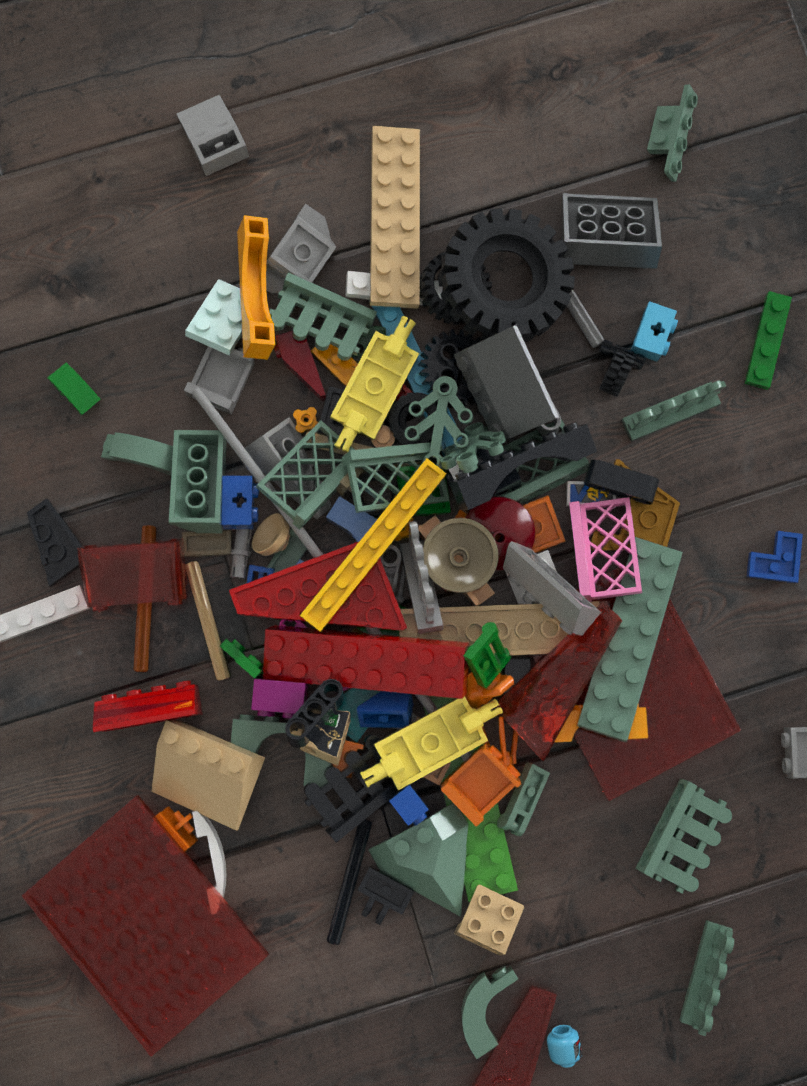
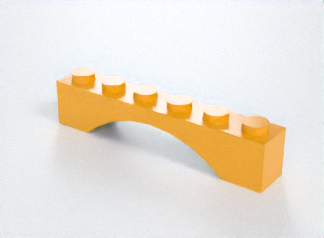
(256, 320)

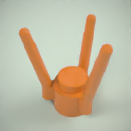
(507, 757)

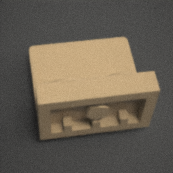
(490, 920)

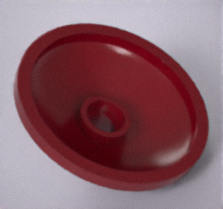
(505, 517)

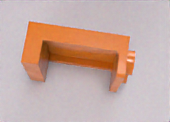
(480, 783)

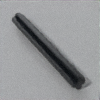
(349, 882)

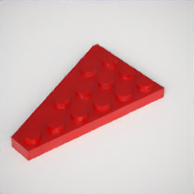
(291, 590)

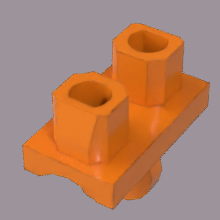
(178, 827)

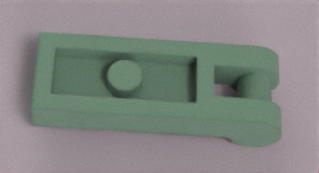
(524, 800)

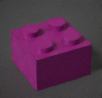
(278, 696)

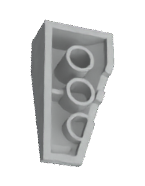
(273, 447)

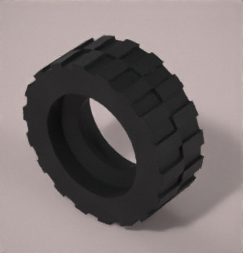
(398, 418)

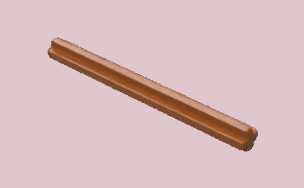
(143, 619)

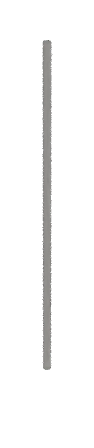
(258, 475)

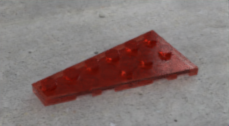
(549, 692)

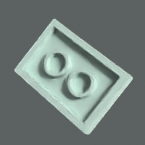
(218, 319)

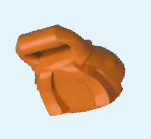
(479, 696)

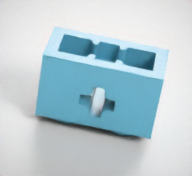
(656, 318)

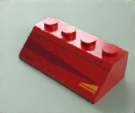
(146, 708)

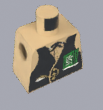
(330, 738)

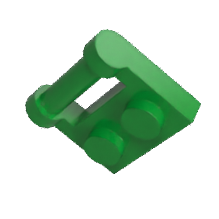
(481, 659)

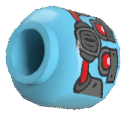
(564, 1046)

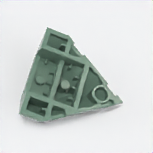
(429, 857)

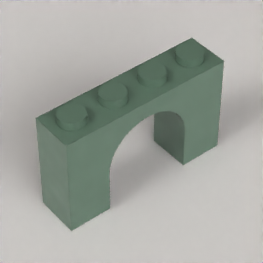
(252, 733)

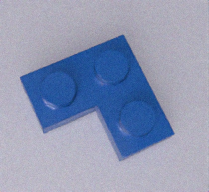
(783, 564)

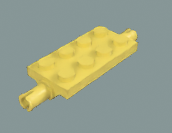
(375, 385)
(431, 742)

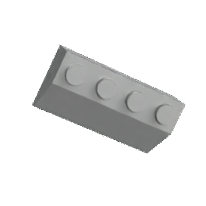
(550, 589)

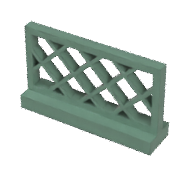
(387, 456)
(546, 480)
(323, 491)

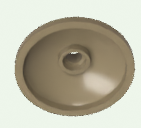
(461, 538)

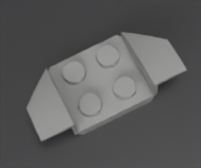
(300, 251)

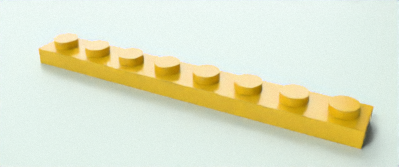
(373, 545)

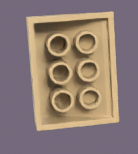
(205, 773)

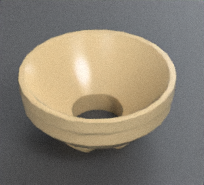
(271, 535)

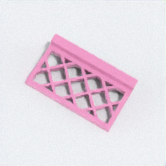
(583, 551)

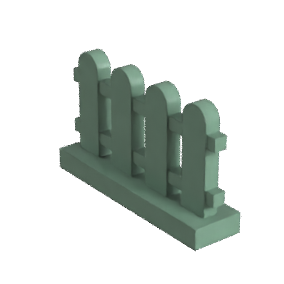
(328, 305)
(673, 410)
(663, 839)
(706, 977)

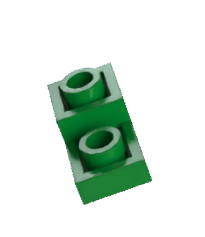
(73, 388)

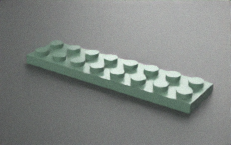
(624, 666)

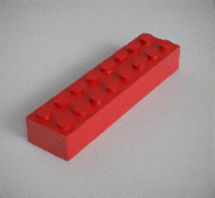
(366, 661)

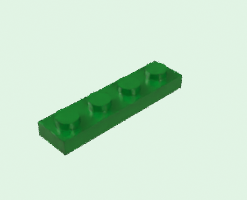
(768, 340)

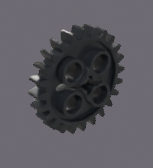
(437, 364)

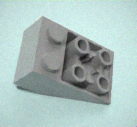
(213, 135)

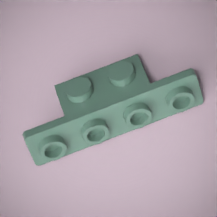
(671, 131)

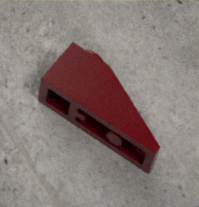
(299, 361)

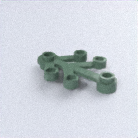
(440, 417)
(466, 457)

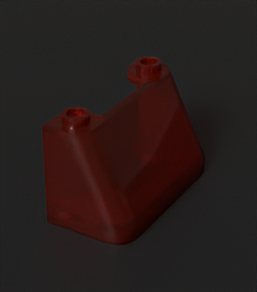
(133, 573)

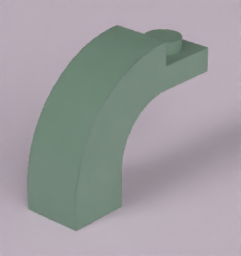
(138, 451)
(474, 1006)

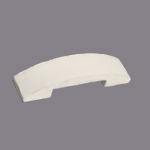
(205, 828)

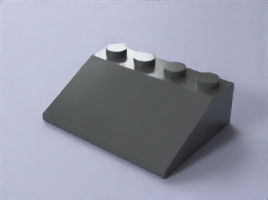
(611, 230)
(506, 383)

